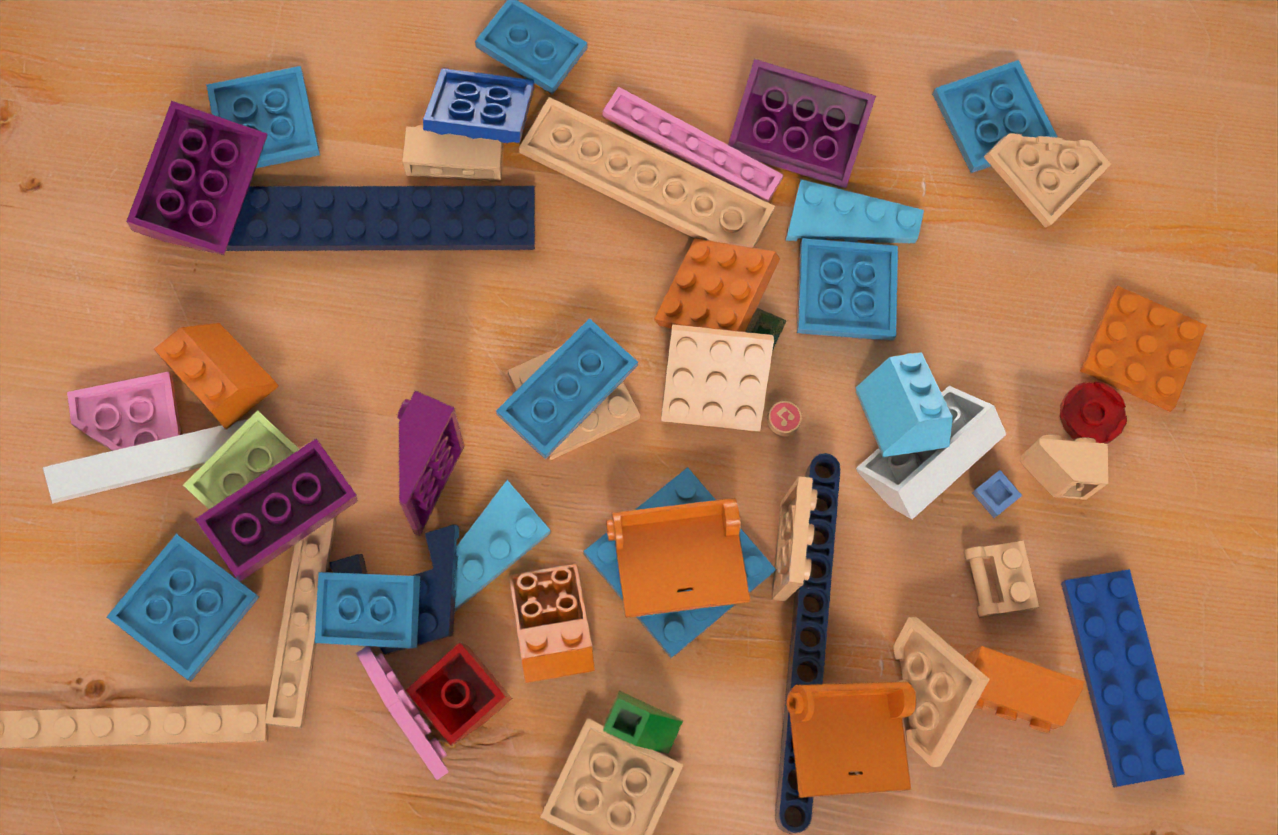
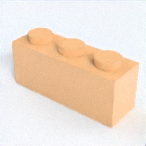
(451, 156)

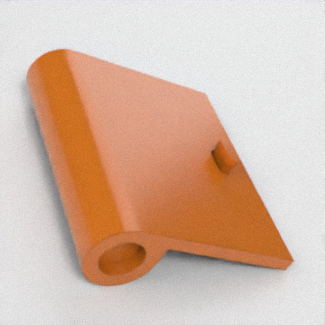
(678, 551)
(847, 732)

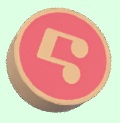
(784, 418)

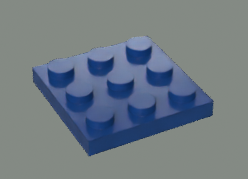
(479, 105)

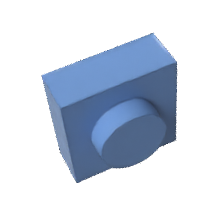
(997, 494)

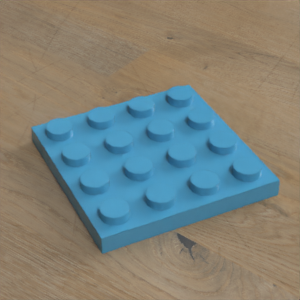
(679, 628)

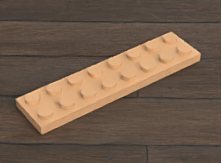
(644, 177)

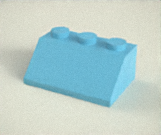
(905, 406)

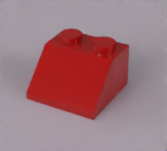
(458, 694)

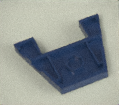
(436, 586)

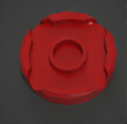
(1093, 412)

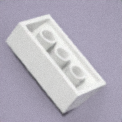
(917, 478)

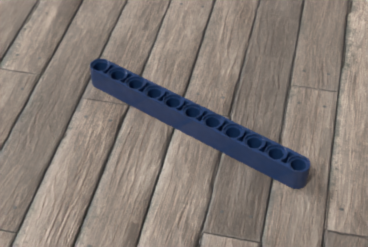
(807, 621)

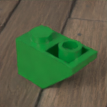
(641, 724)

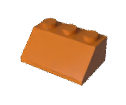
(216, 370)
(1025, 690)

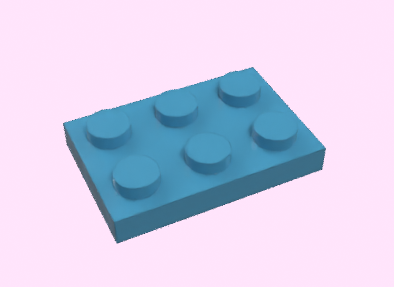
(531, 45)
(367, 609)

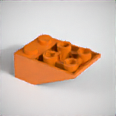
(551, 623)

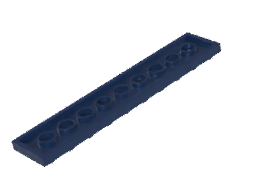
(385, 218)

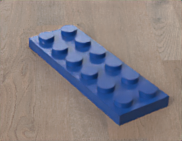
(1122, 678)

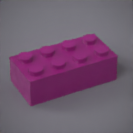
(277, 510)

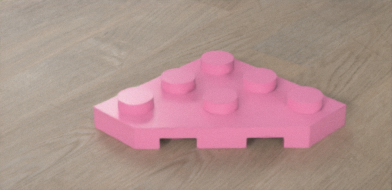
(127, 411)
(403, 710)

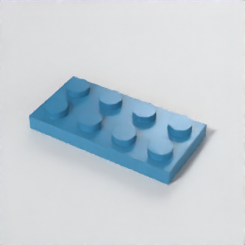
(567, 388)

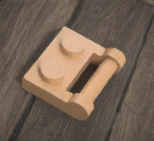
(1011, 577)

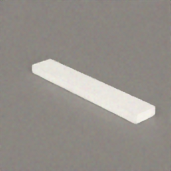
(135, 463)

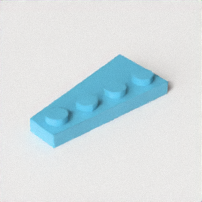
(839, 214)
(496, 542)

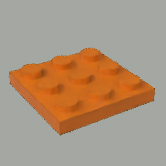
(717, 286)
(1143, 348)

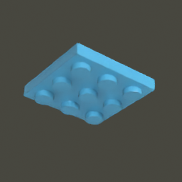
(274, 105)
(990, 107)
(847, 289)
(183, 607)

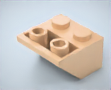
(1068, 467)

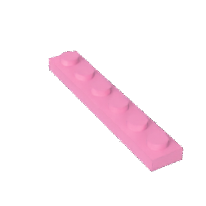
(691, 145)

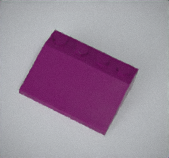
(801, 123)
(196, 180)
(427, 455)

